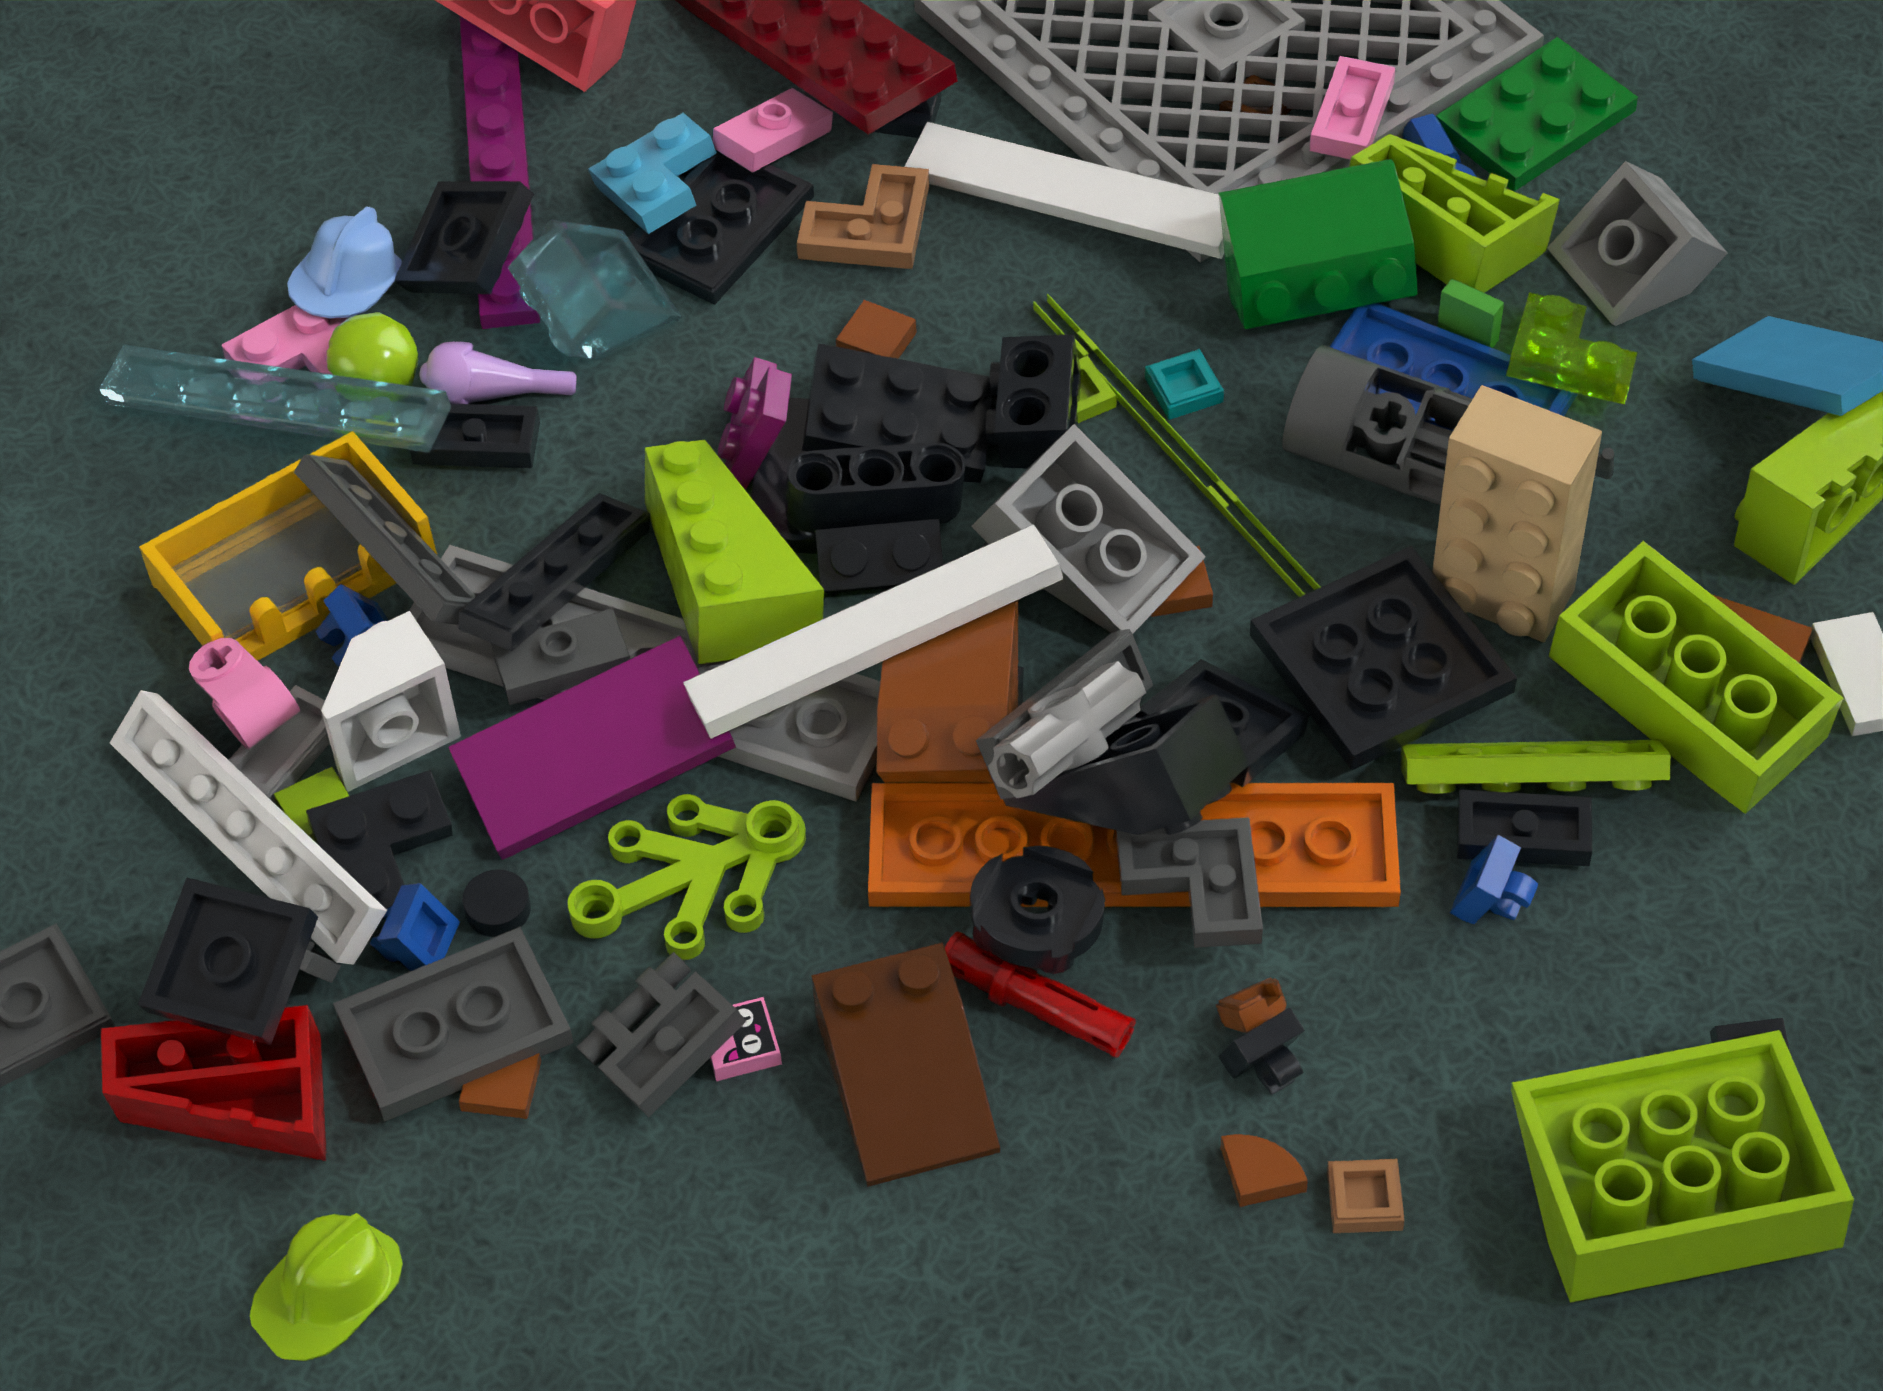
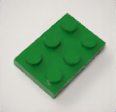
(1536, 113)

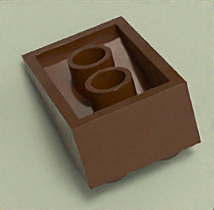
(904, 1064)

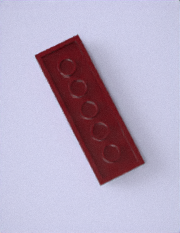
(835, 53)

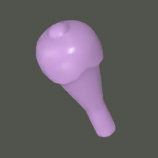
(478, 377)

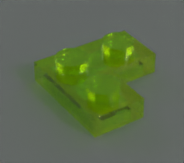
(1555, 356)

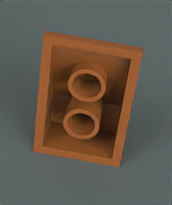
(945, 698)

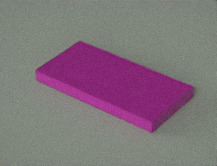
(587, 749)

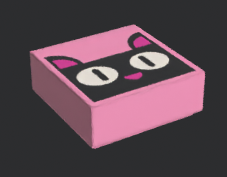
(751, 1046)

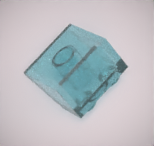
(591, 289)

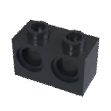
(1035, 396)

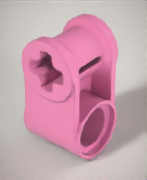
(242, 690)

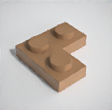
(874, 234)

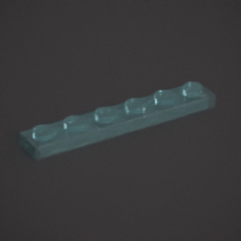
(276, 397)

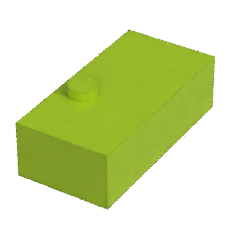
(1694, 677)

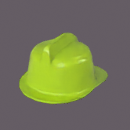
(325, 1286)

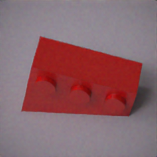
(220, 1083)

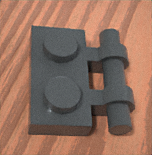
(669, 1042)

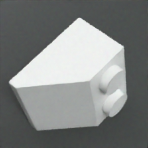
(388, 702)

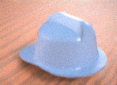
(346, 267)

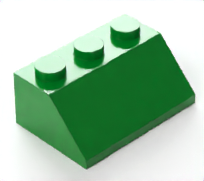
(1317, 244)

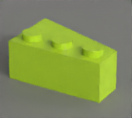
(1461, 222)

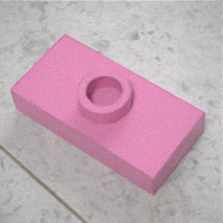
(1352, 107)
(772, 129)

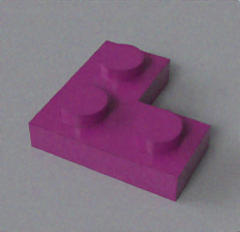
(757, 417)

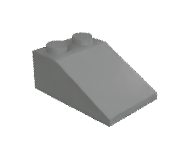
(1107, 536)

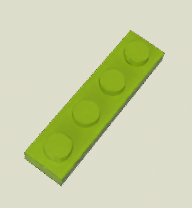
(1559, 763)

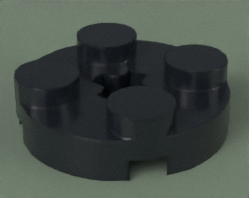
(1032, 939)

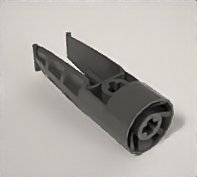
(1342, 410)

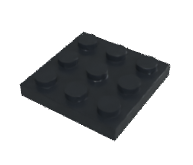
(1382, 657)

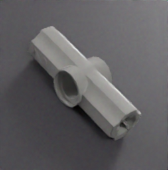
(1066, 729)

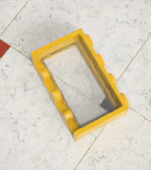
(272, 556)

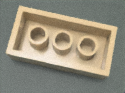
(1514, 511)

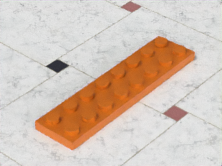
(1307, 839)

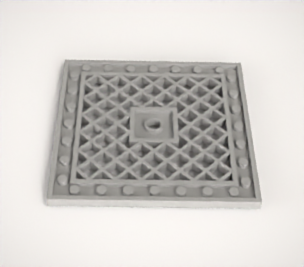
(1071, 104)

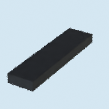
(554, 572)

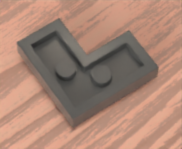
(1209, 863)

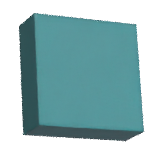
(1184, 384)

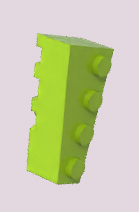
(1813, 491)
(724, 556)

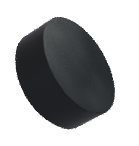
(496, 902)

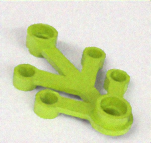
(695, 867)

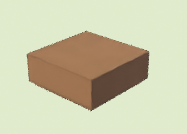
(1365, 1196)

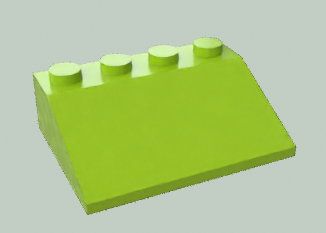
(1680, 1166)

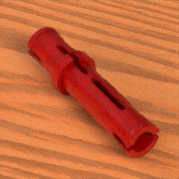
(1040, 996)

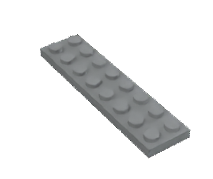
(814, 741)

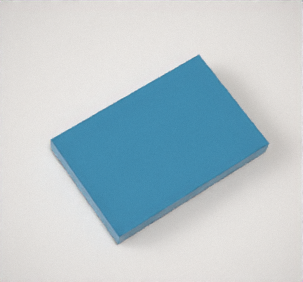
(1796, 365)

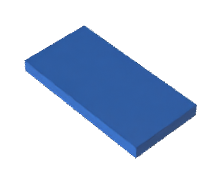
(1438, 357)

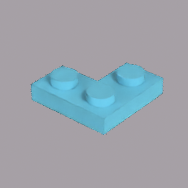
(646, 172)

